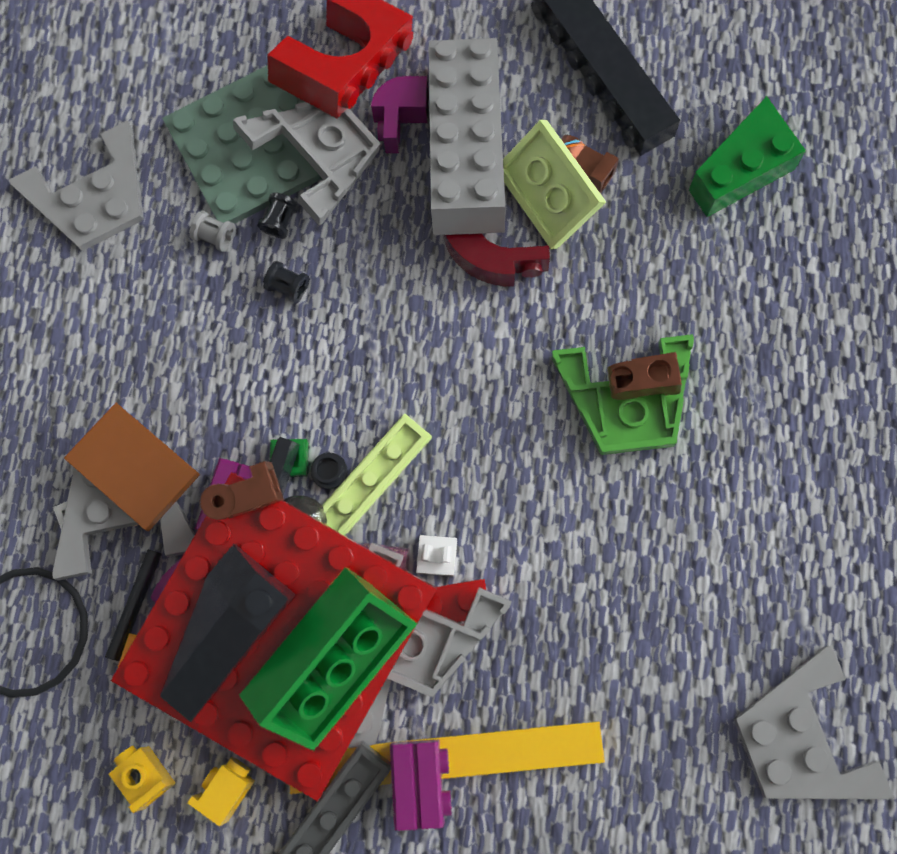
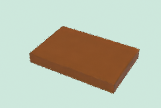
(132, 467)

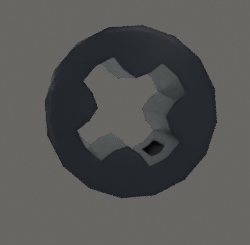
(278, 215)
(286, 281)

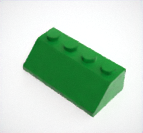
(327, 661)

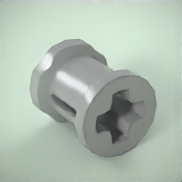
(212, 231)

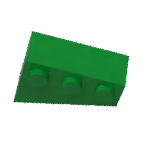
(747, 160)

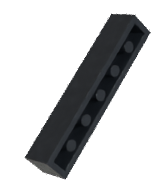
(609, 71)

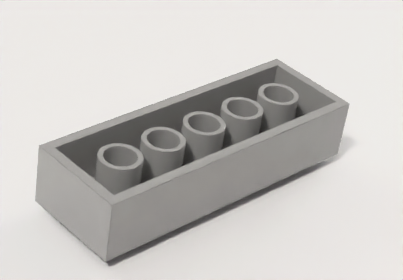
(465, 137)

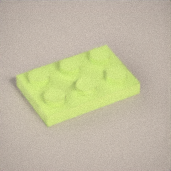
(550, 185)

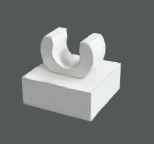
(436, 555)

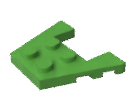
(628, 423)

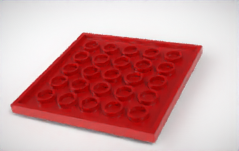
(307, 561)

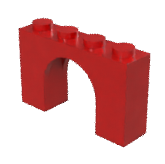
(338, 81)

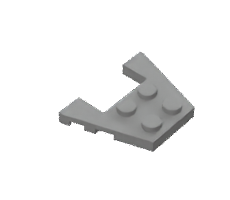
(332, 146)
(95, 204)
(92, 512)
(440, 643)
(790, 746)

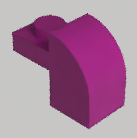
(398, 102)

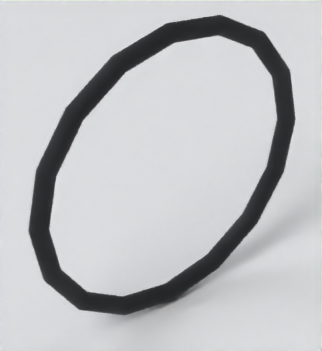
(81, 643)

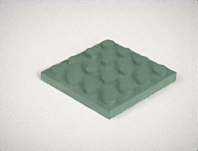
(224, 166)

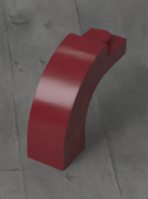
(496, 263)

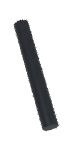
(133, 605)

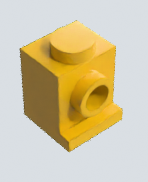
(153, 781)
(223, 791)

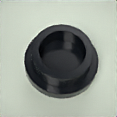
(328, 470)

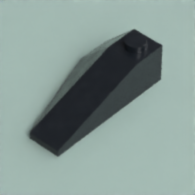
(227, 621)

